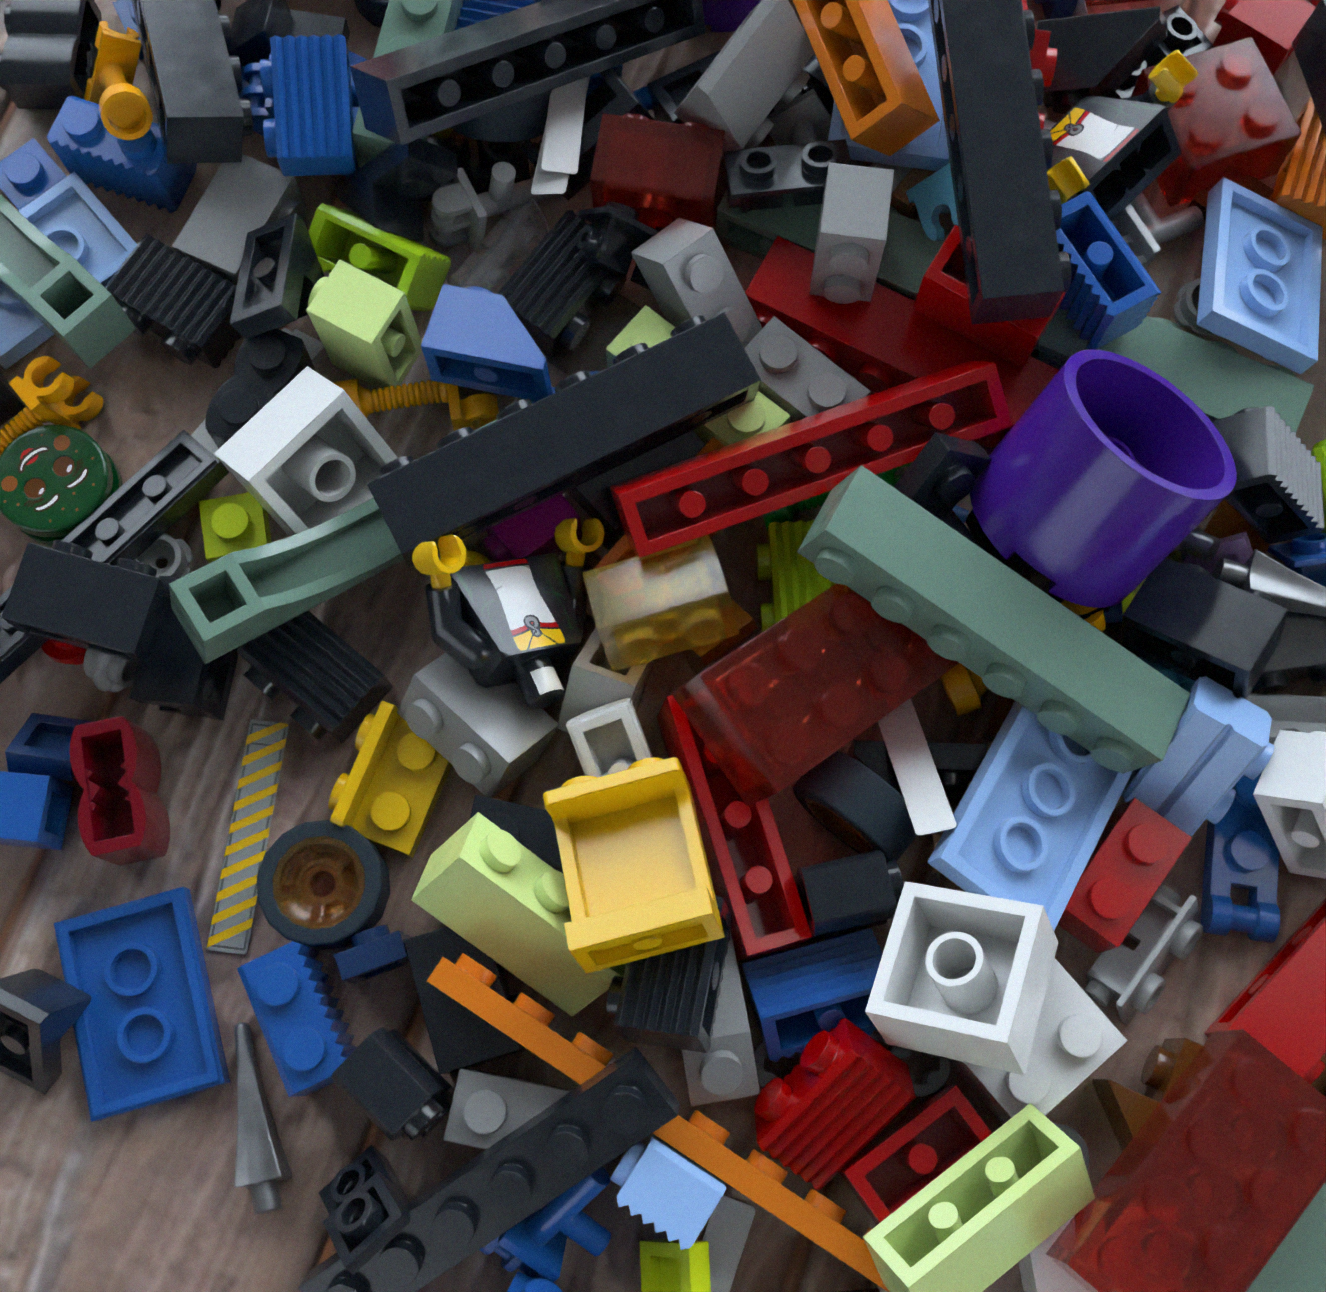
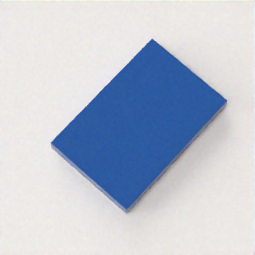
(151, 1004)

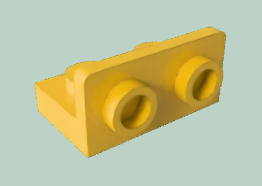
(390, 784)

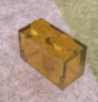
(660, 603)

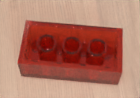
(805, 690)
(1204, 1179)

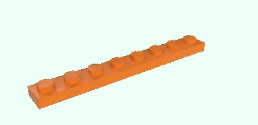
(696, 1138)

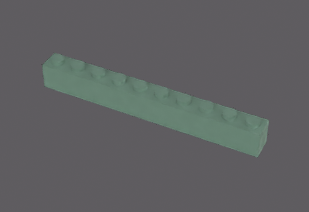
(1203, 370)

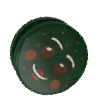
(54, 481)

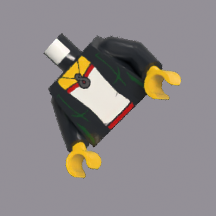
(1118, 143)
(511, 615)

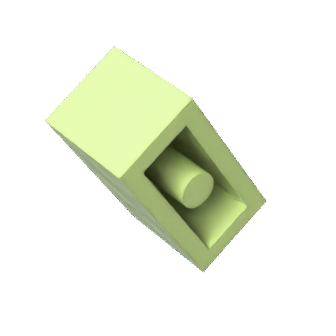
(364, 325)

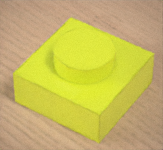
(233, 525)
(670, 1269)

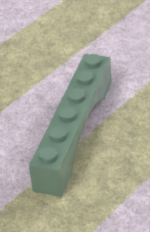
(59, 289)
(277, 581)

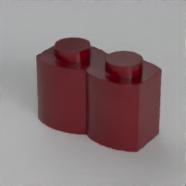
(120, 776)

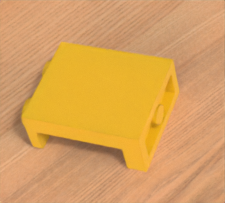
(633, 864)

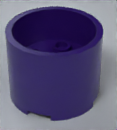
(1102, 478)

